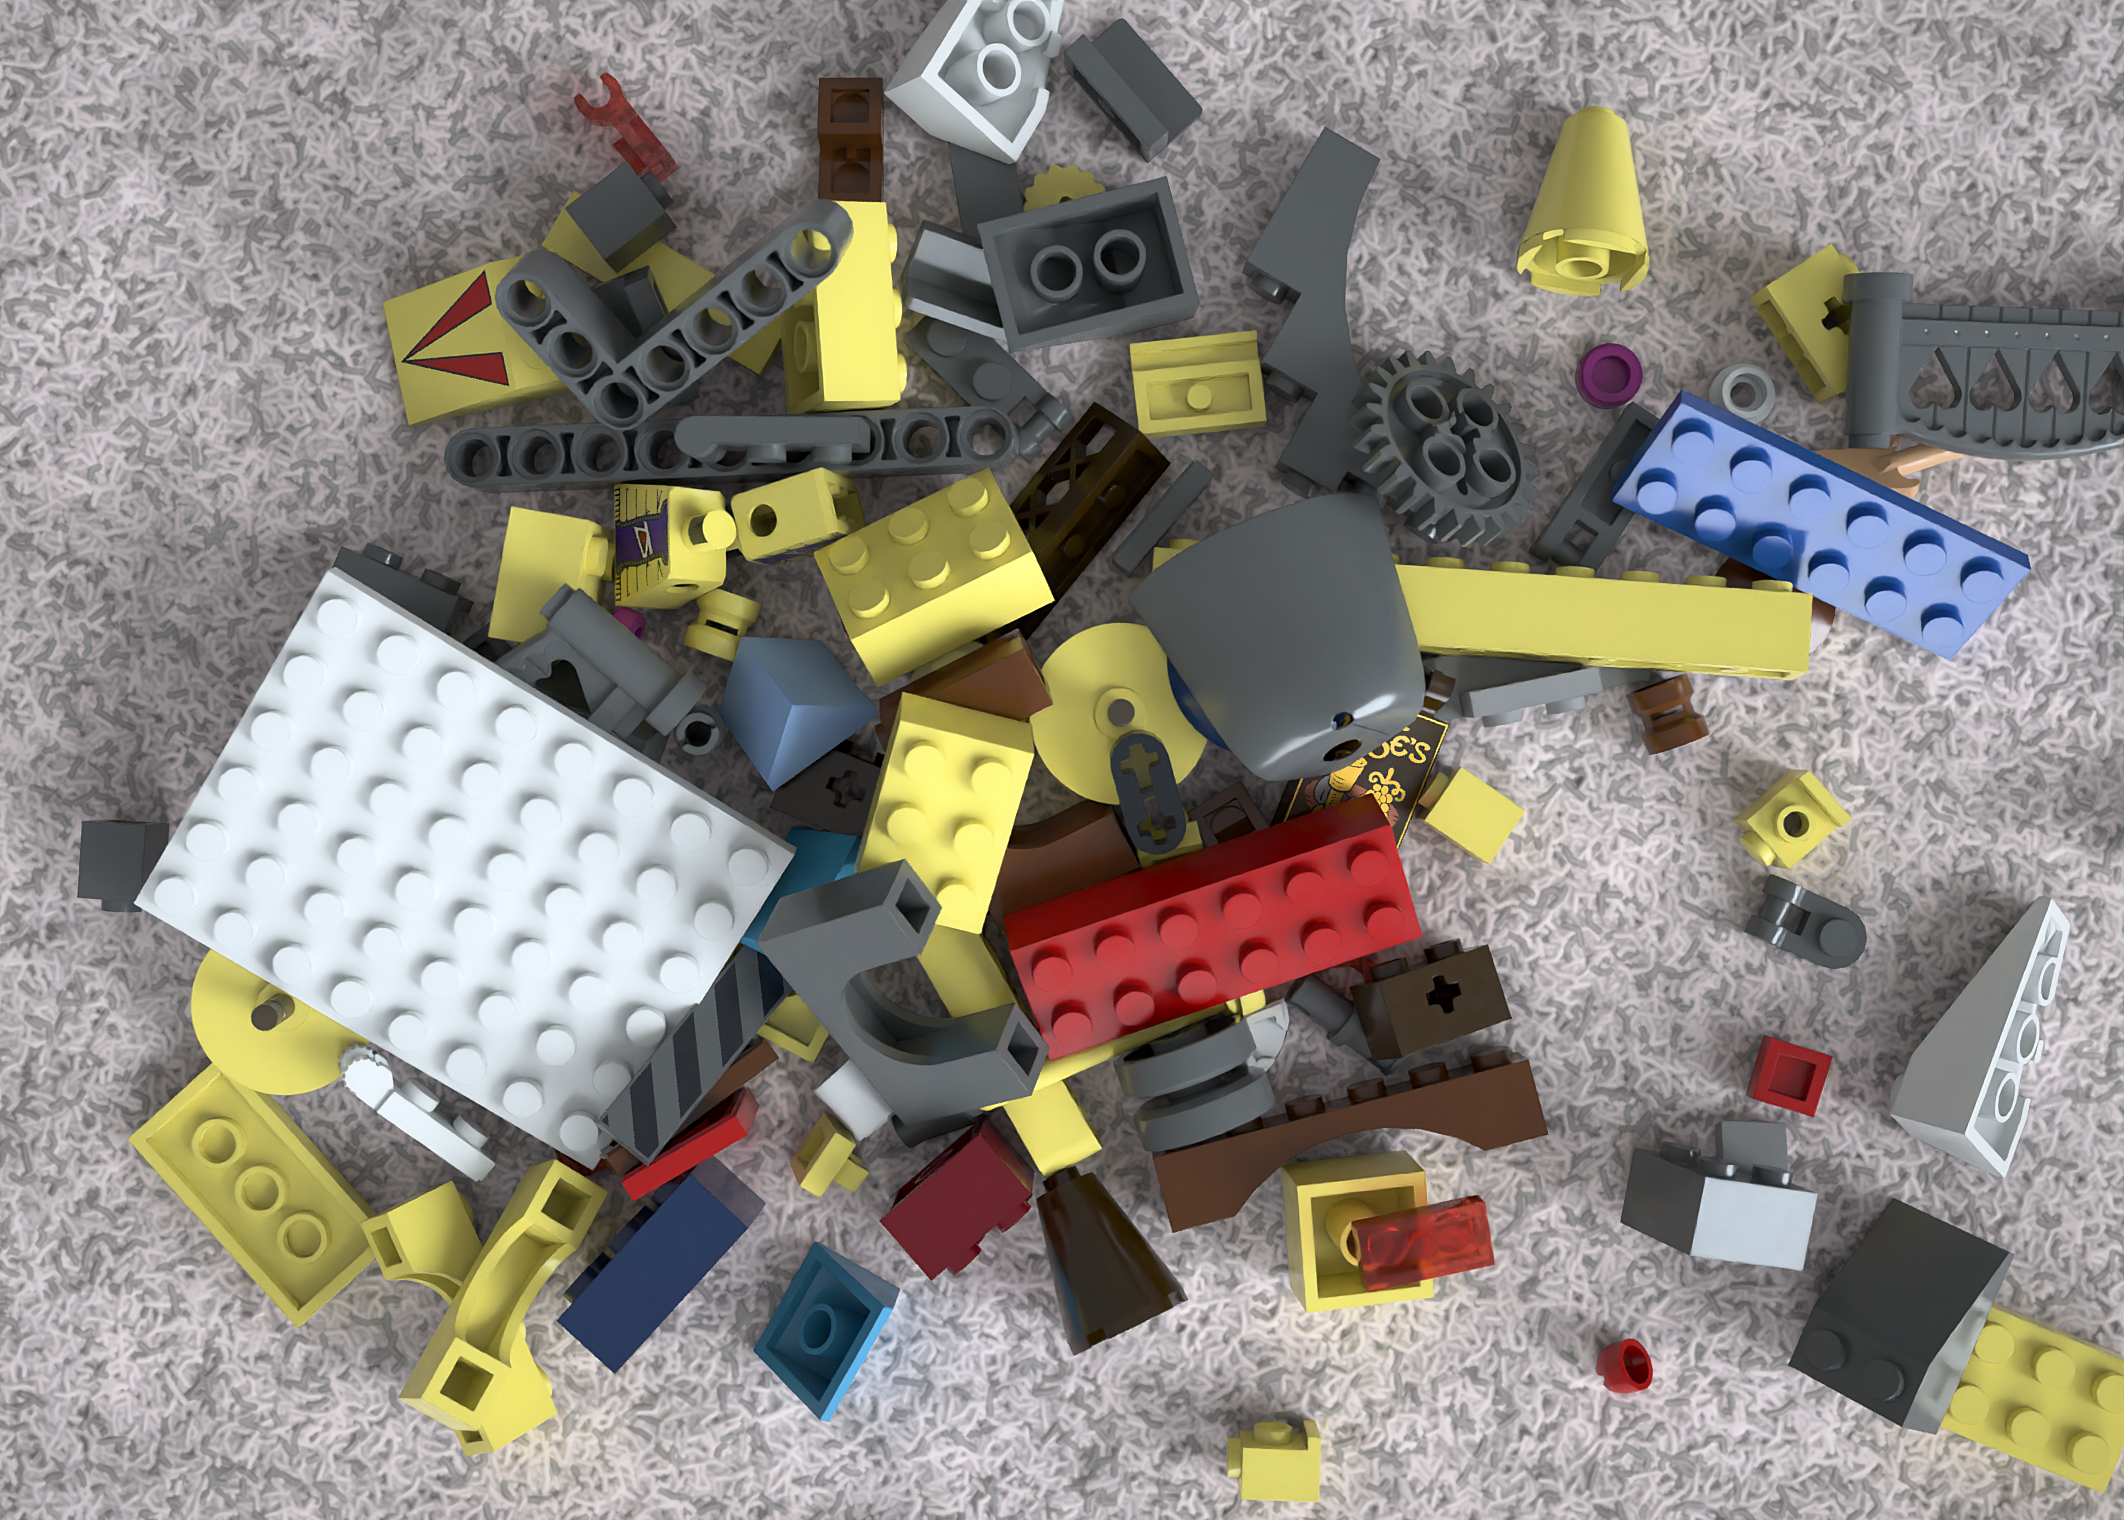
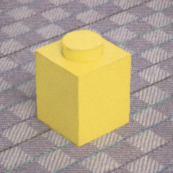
(1468, 812)

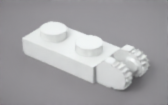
(415, 1111)

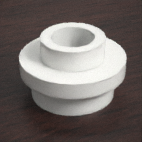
(1755, 380)

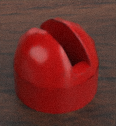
(1628, 1379)

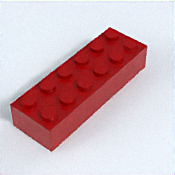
(1212, 925)

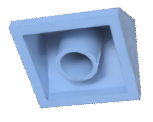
(790, 704)

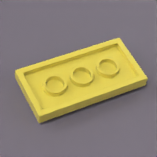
(260, 1190)

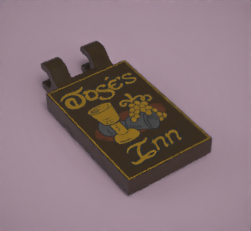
(1392, 771)

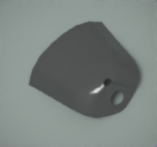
(1287, 630)

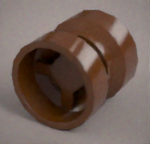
(1671, 728)

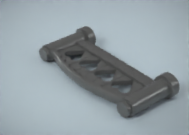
(1897, 338)
(615, 668)

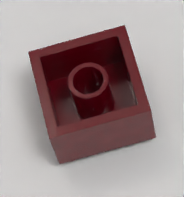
(959, 1200)

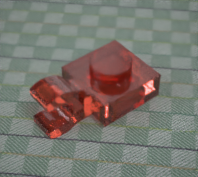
(638, 142)

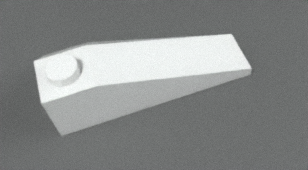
(981, 73)
(1969, 1066)

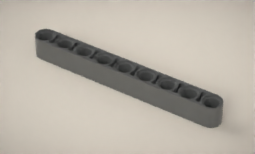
(639, 447)

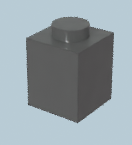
(623, 215)
(118, 860)

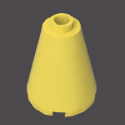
(1587, 211)

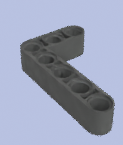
(688, 328)

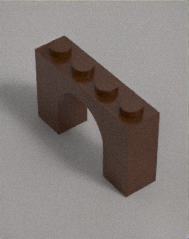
(1042, 858)

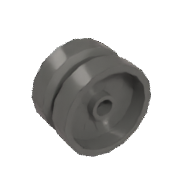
(1194, 1083)

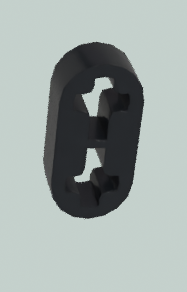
(1162, 787)

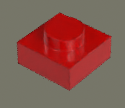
(1789, 1076)

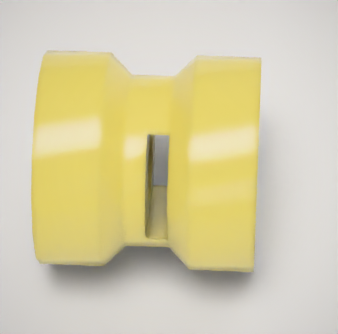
(726, 610)

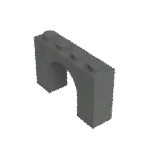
(916, 1062)

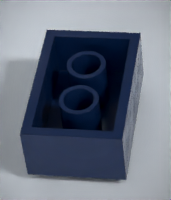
(658, 1260)

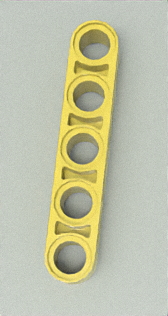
(974, 980)

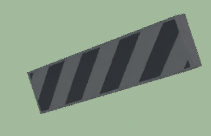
(695, 1055)

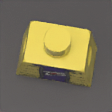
(795, 517)
(668, 544)

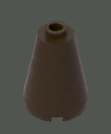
(1100, 1262)

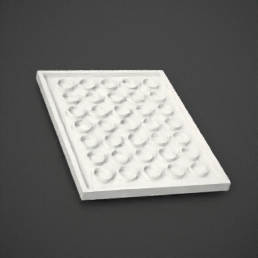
(461, 868)

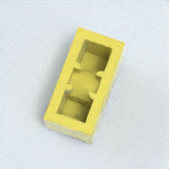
(1794, 313)

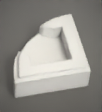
(1268, 1031)

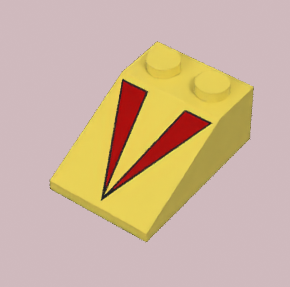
(460, 352)

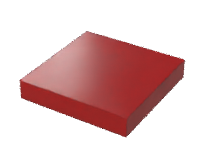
(700, 1140)

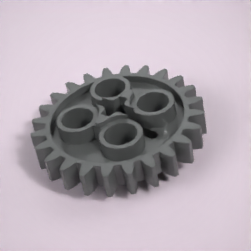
(1444, 448)

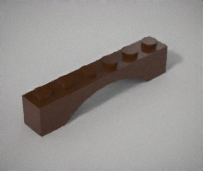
(1478, 1103)

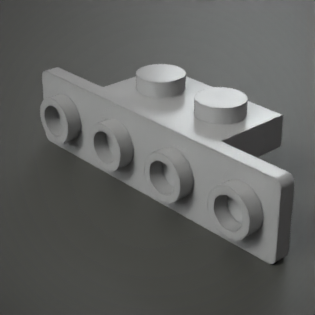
(1503, 686)

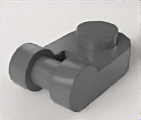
(1826, 933)

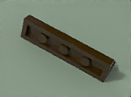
(1099, 499)

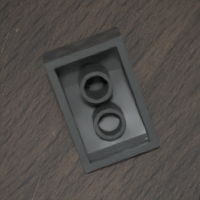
(1090, 267)
(1903, 1316)

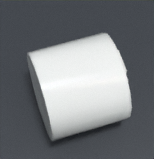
(854, 1100)

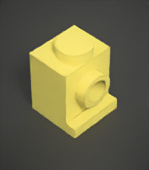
(1763, 820)
(1276, 1462)

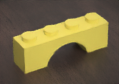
(436, 1245)
(474, 1340)

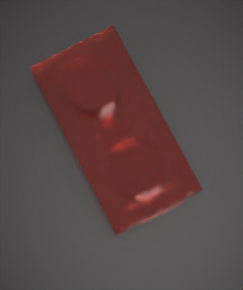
(1423, 1243)

